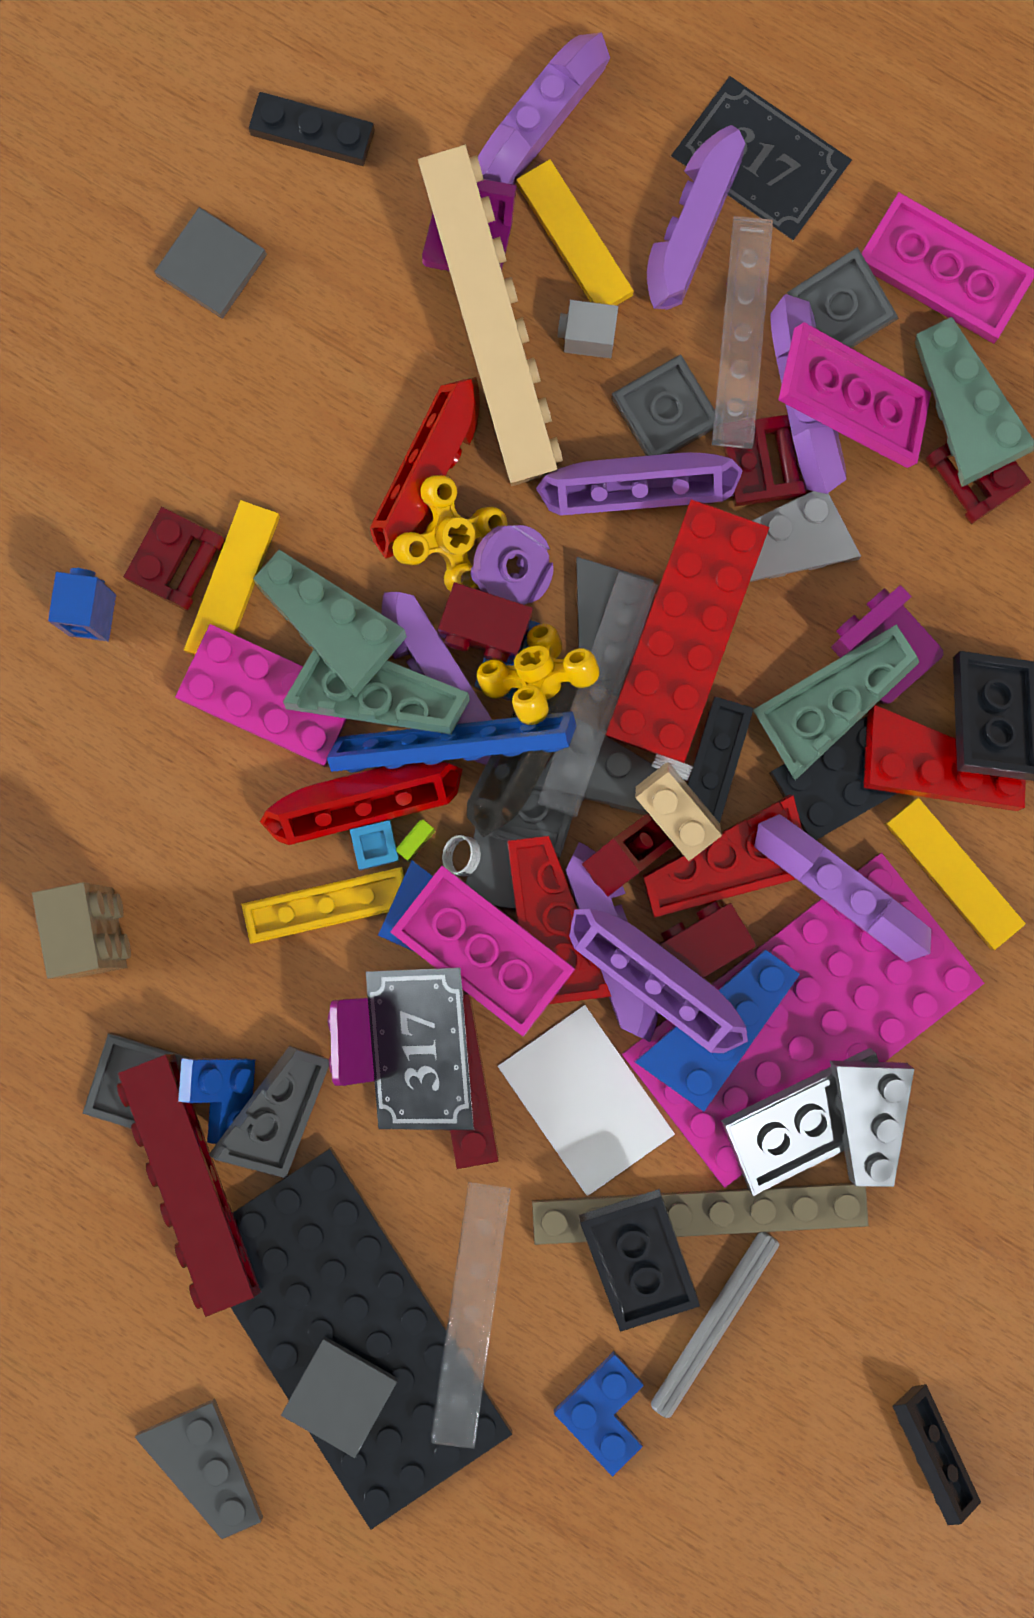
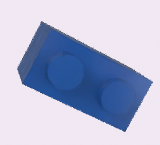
(82, 605)

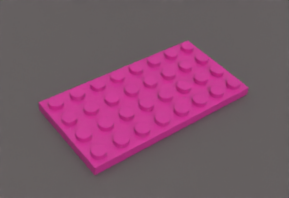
(843, 1002)

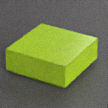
(415, 840)

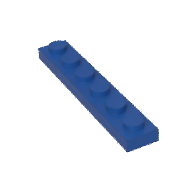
(467, 741)

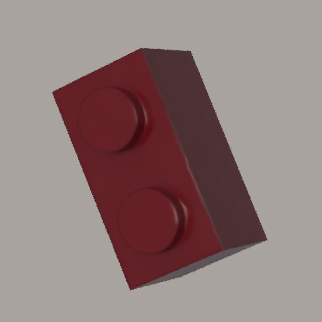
(484, 623)
(627, 854)
(709, 941)

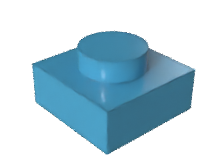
(374, 845)

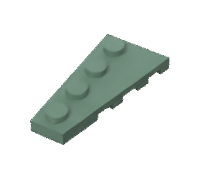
(975, 413)
(337, 625)
(390, 698)
(828, 703)

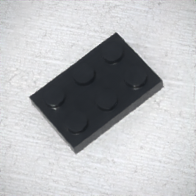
(994, 715)
(833, 786)
(639, 1260)

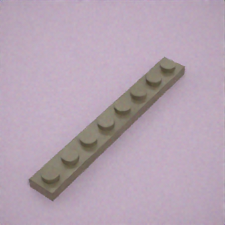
(719, 1211)

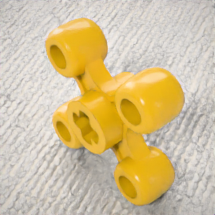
(436, 535)
(537, 674)

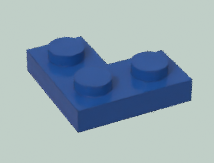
(223, 1083)
(592, 1410)

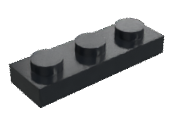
(311, 129)
(719, 753)
(937, 1454)

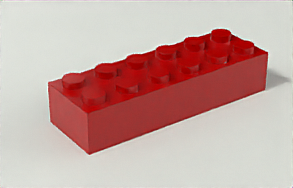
(687, 631)

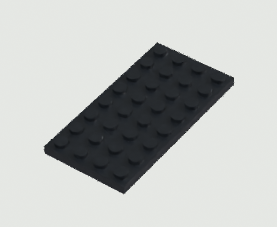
(339, 1277)

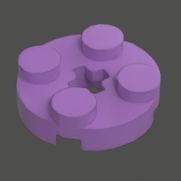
(503, 544)

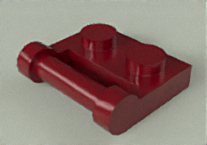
(756, 480)
(996, 486)
(163, 553)

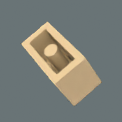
(678, 811)

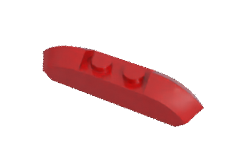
(433, 452)
(360, 800)

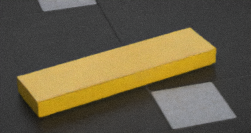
(574, 235)
(234, 572)
(955, 874)
(321, 905)

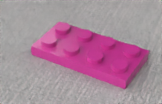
(947, 268)
(854, 395)
(248, 690)
(497, 957)

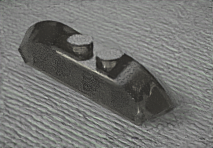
(510, 780)

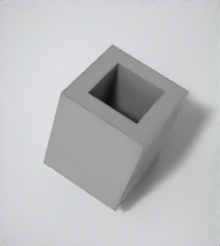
(588, 328)

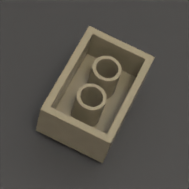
(81, 930)

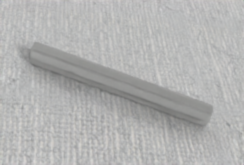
(714, 1324)

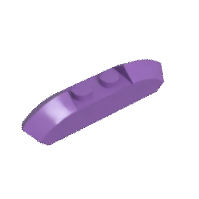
(543, 108)
(676, 260)
(815, 443)
(639, 483)
(429, 652)
(843, 888)
(658, 979)
(629, 1010)

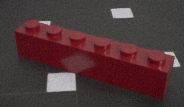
(189, 1186)

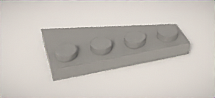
(803, 537)

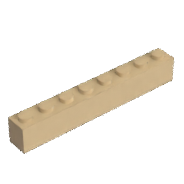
(488, 314)

